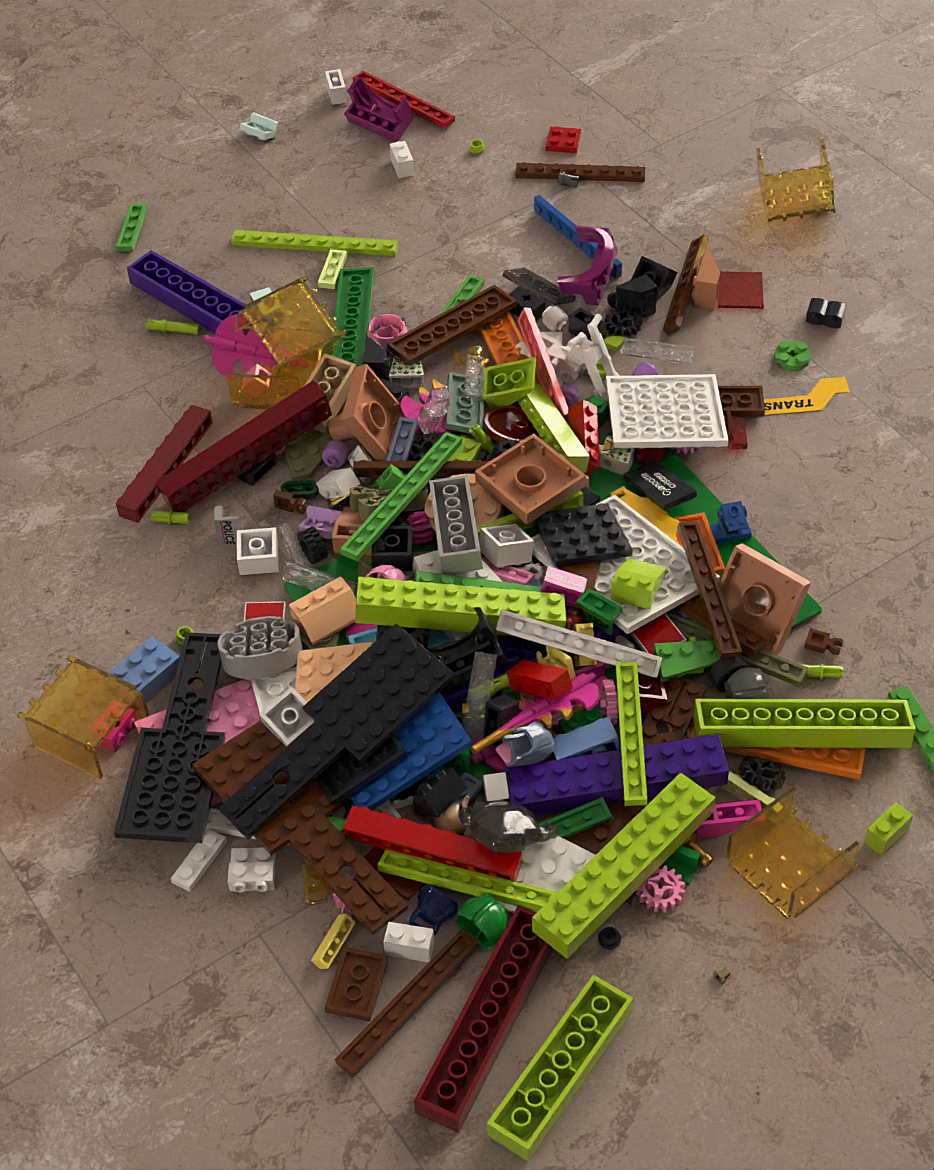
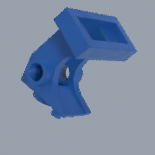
(731, 517)

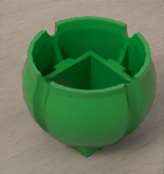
(483, 920)

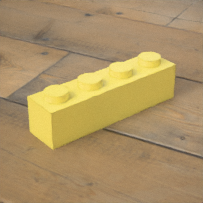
(333, 941)

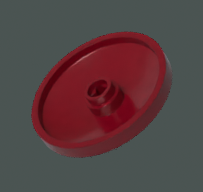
(508, 423)

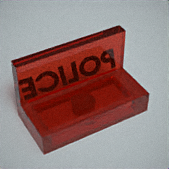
(735, 431)

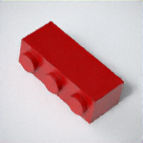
(539, 680)

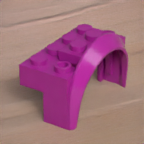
(385, 118)
(593, 281)

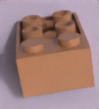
(706, 283)
(345, 527)

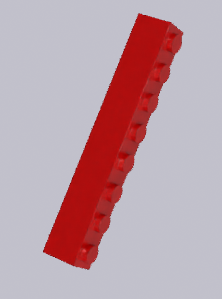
(428, 843)

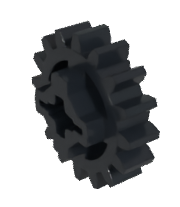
(623, 321)
(423, 445)
(762, 773)

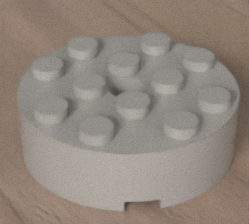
(260, 648)

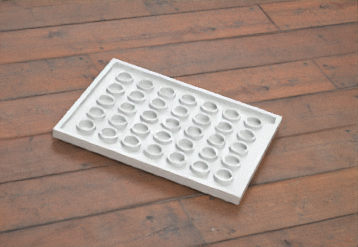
(649, 546)

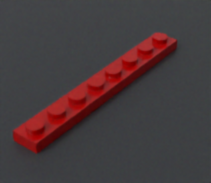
(417, 105)

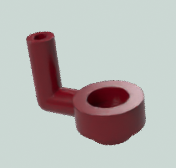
(573, 617)

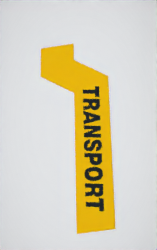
(815, 400)

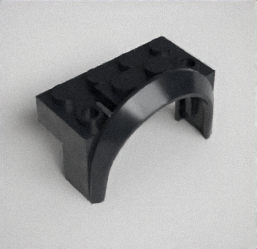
(460, 654)

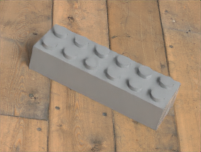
(455, 525)

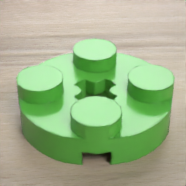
(786, 349)

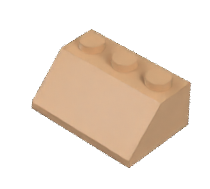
(324, 610)

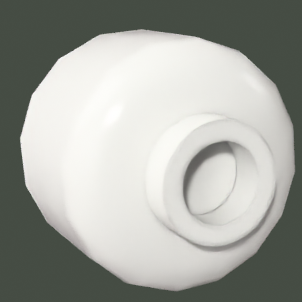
(555, 318)

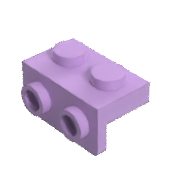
(321, 519)

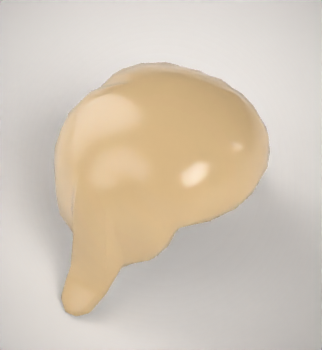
(450, 820)

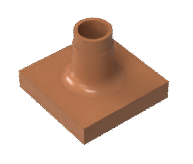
(368, 414)
(530, 478)
(762, 595)

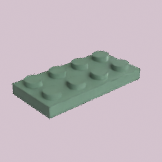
(462, 411)

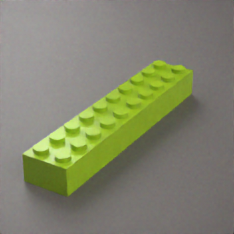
(449, 605)
(806, 722)
(622, 865)

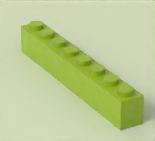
(553, 427)

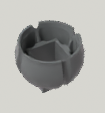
(746, 684)

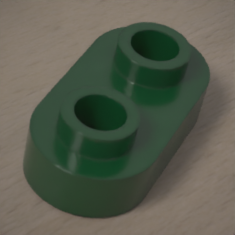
(301, 488)

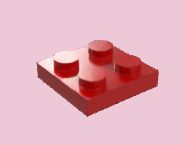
(563, 139)

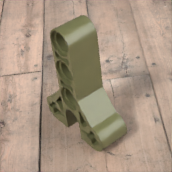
(367, 500)

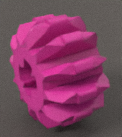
(421, 528)

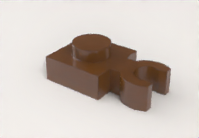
(287, 502)
(820, 641)

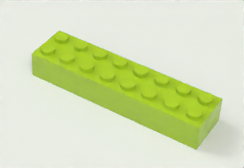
(559, 1068)

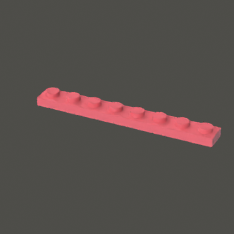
(543, 364)

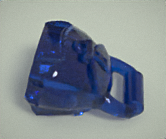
(433, 908)

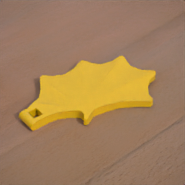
(649, 511)

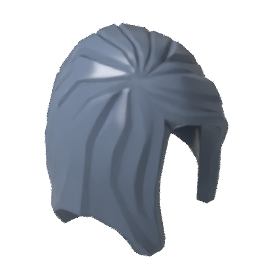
(530, 746)

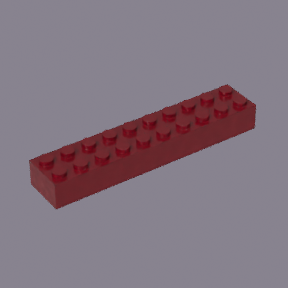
(244, 447)
(483, 1024)

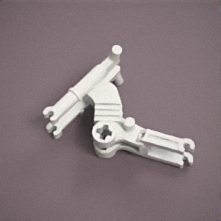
(579, 356)

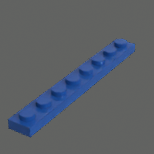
(567, 227)

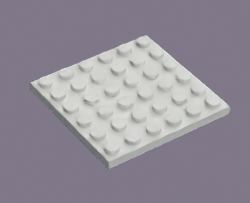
(666, 411)

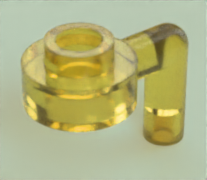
(475, 351)

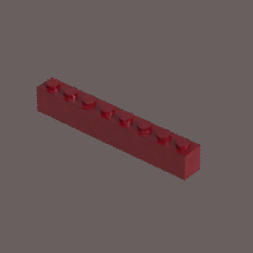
(167, 457)

